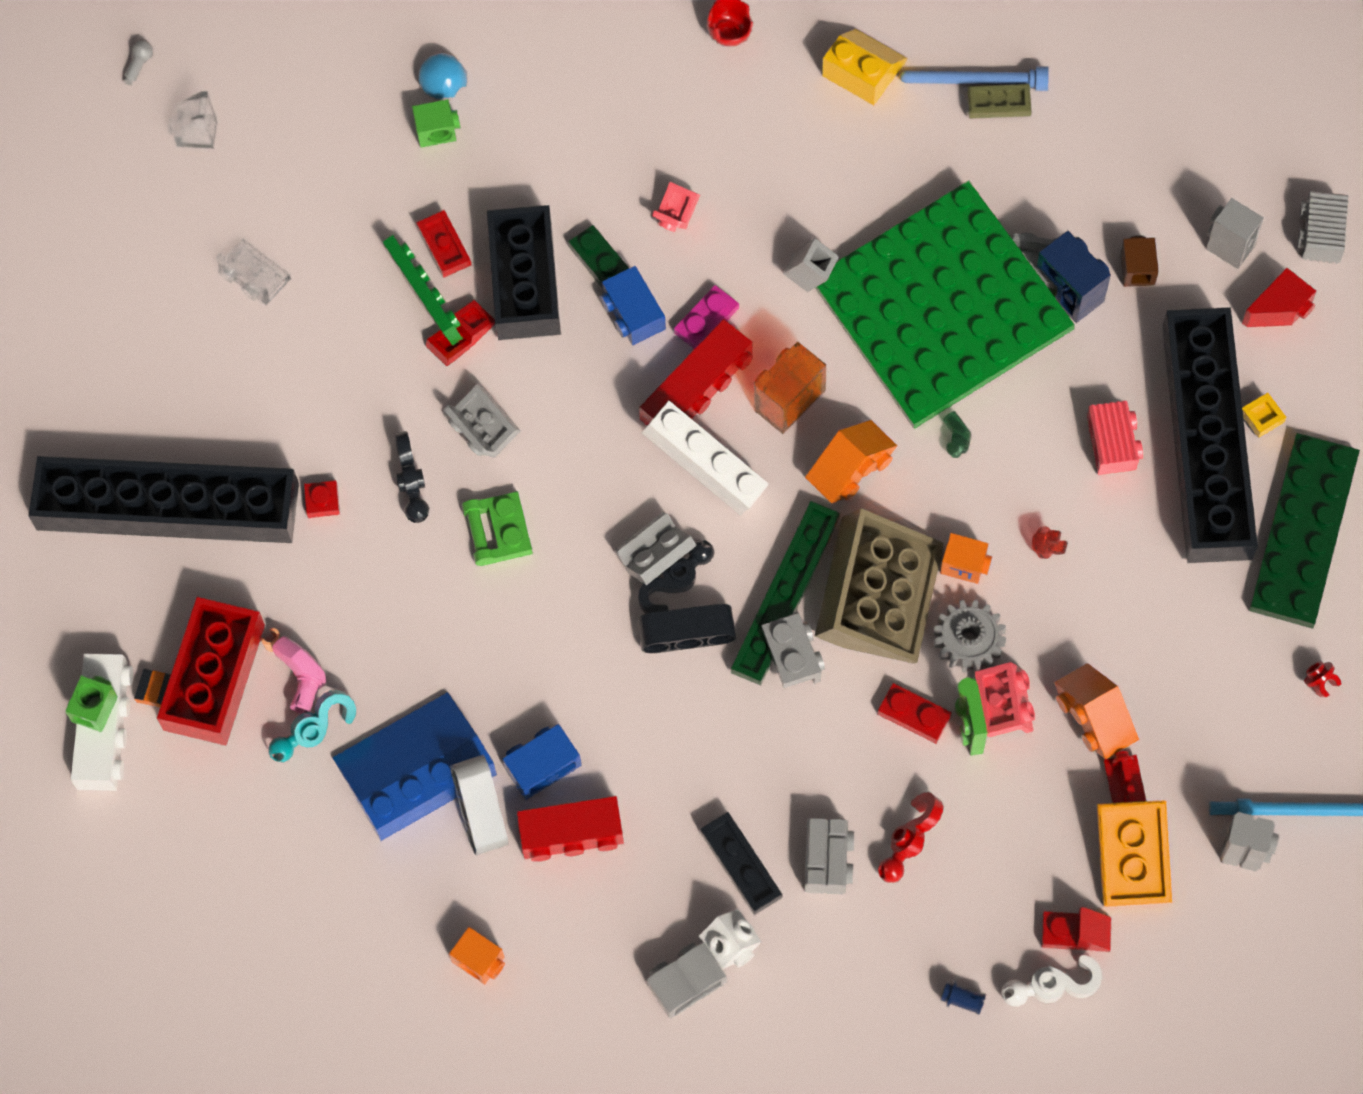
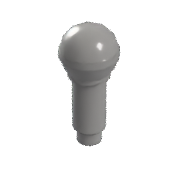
(141, 53)

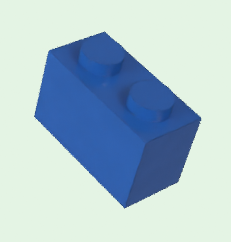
(633, 306)
(541, 761)

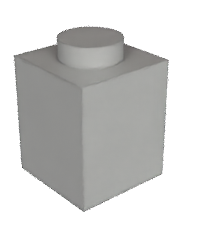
(811, 265)

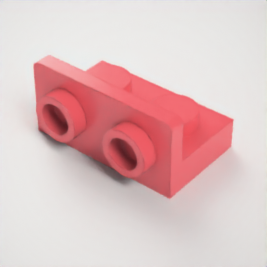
(1005, 699)

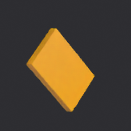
(1134, 853)

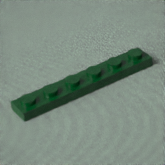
(786, 588)

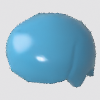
(442, 76)

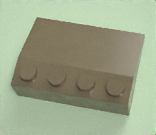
(879, 587)

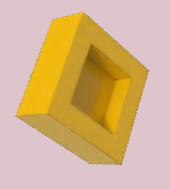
(1263, 415)

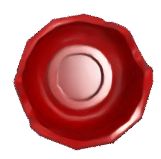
(729, 22)

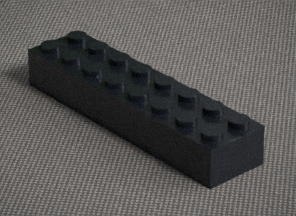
(1209, 435)
(164, 499)

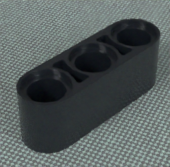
(686, 628)

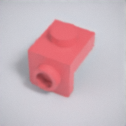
(676, 207)

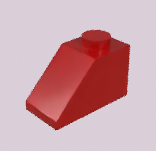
(1281, 302)

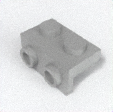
(482, 422)
(792, 651)

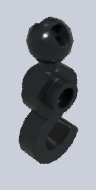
(410, 480)
(677, 578)

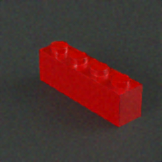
(702, 373)

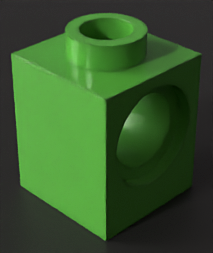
(435, 123)
(94, 716)

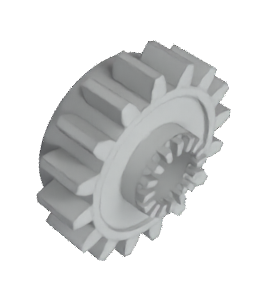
(969, 620)

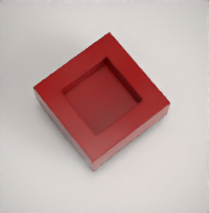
(322, 499)

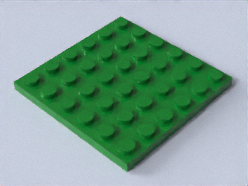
(943, 304)

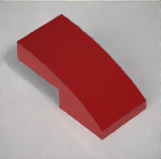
(474, 325)

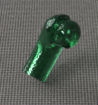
(960, 435)

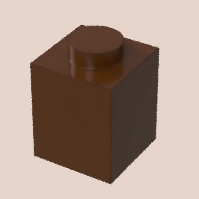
(1139, 261)

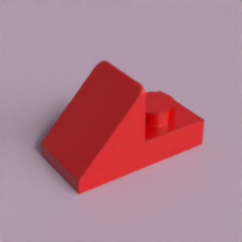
(1077, 931)

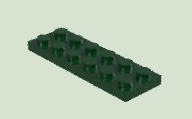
(1304, 530)

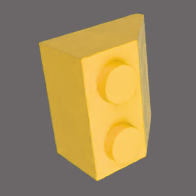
(862, 65)

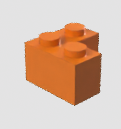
(849, 458)
(1098, 708)

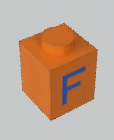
(966, 558)

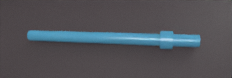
(1245, 806)

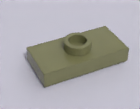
(999, 101)

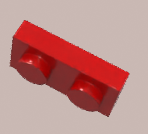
(444, 243)
(914, 713)

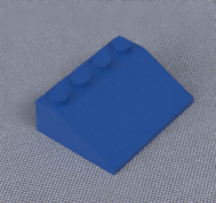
(406, 766)

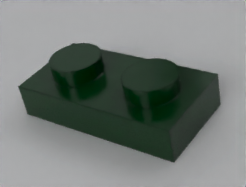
(597, 254)

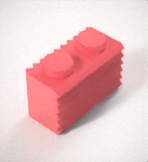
(1113, 437)

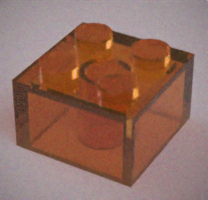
(789, 387)

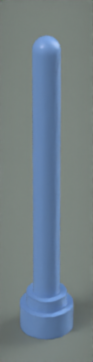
(1037, 77)

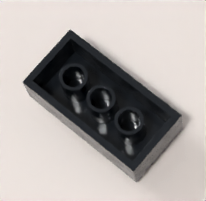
(523, 272)

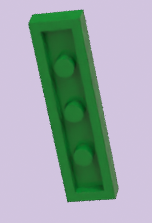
(431, 298)

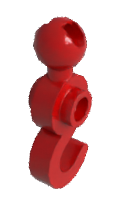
(909, 839)

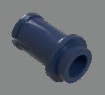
(962, 997)

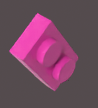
(706, 316)

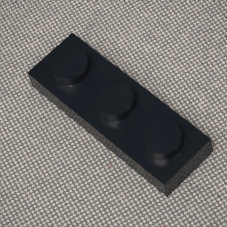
(741, 863)

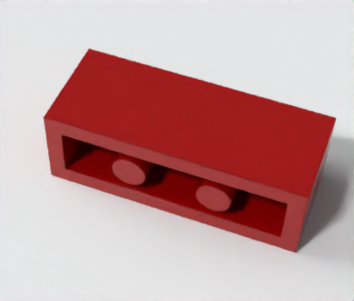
(570, 828)

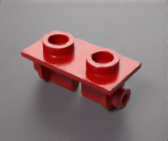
(1124, 778)

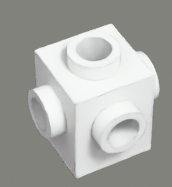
(730, 939)

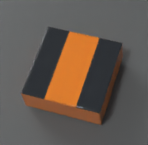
(152, 687)

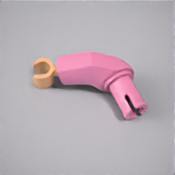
(304, 666)

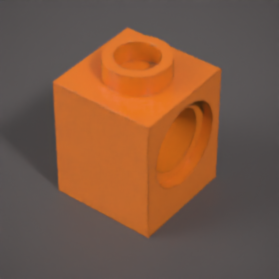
(477, 956)

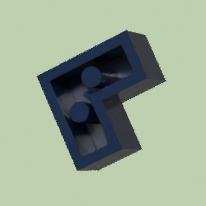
(1077, 275)

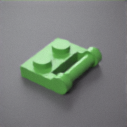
(508, 526)
(969, 708)

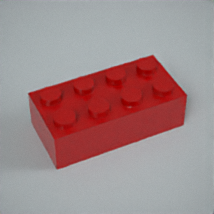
(211, 671)

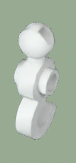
(1049, 984)

